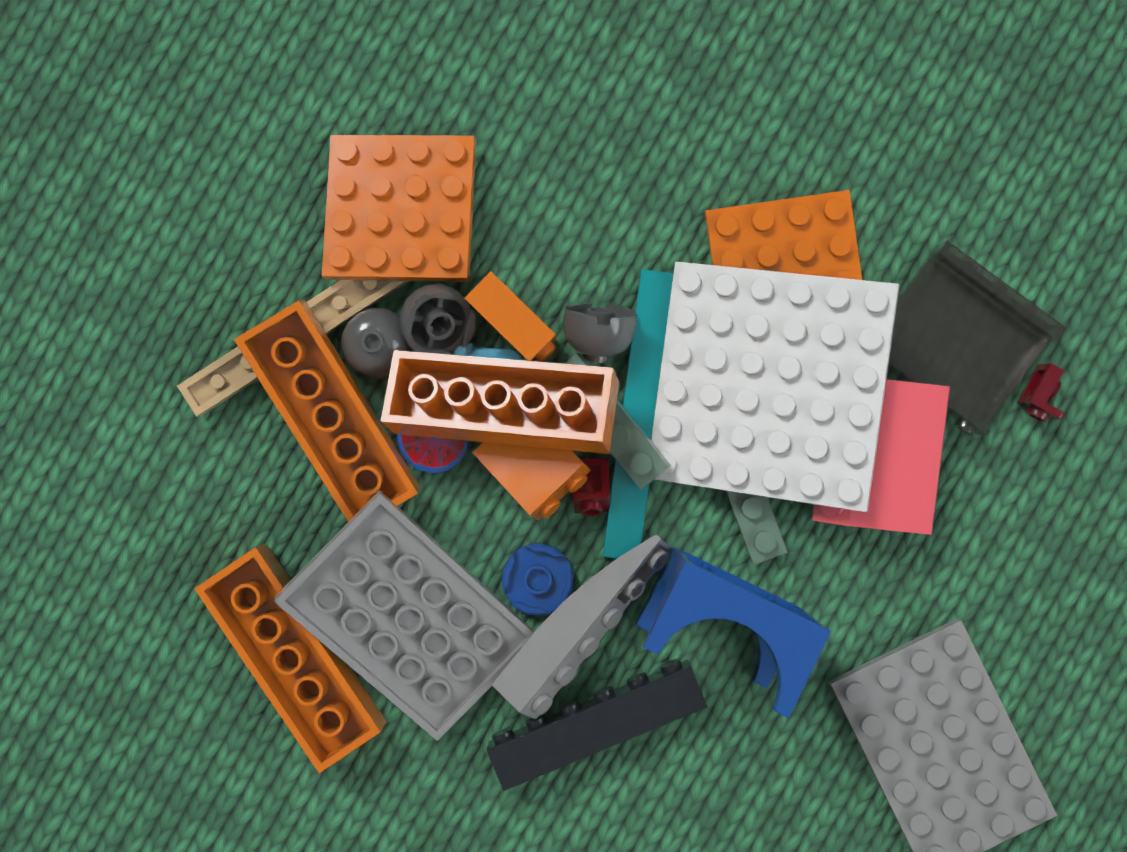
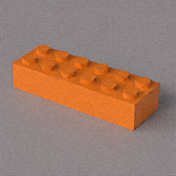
(501, 401)
(326, 409)
(295, 670)

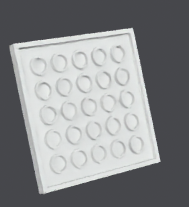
(774, 383)

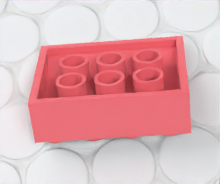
(905, 462)

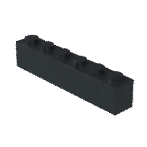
(595, 724)

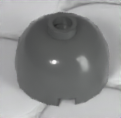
(437, 320)
(599, 330)
(371, 340)

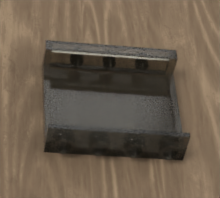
(967, 333)

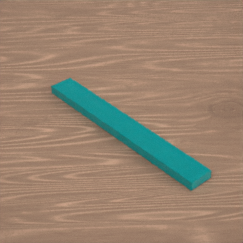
(640, 396)

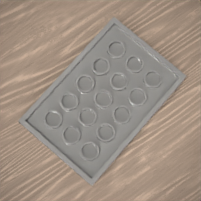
(405, 615)
(942, 744)

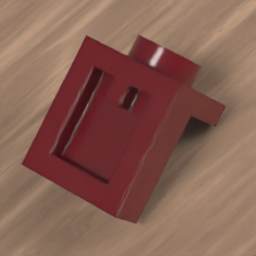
(1040, 388)
(594, 495)

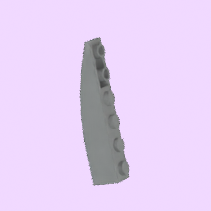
(576, 628)

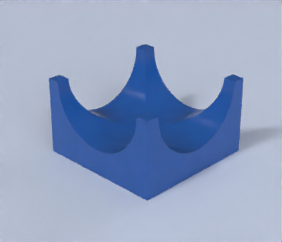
(697, 591)

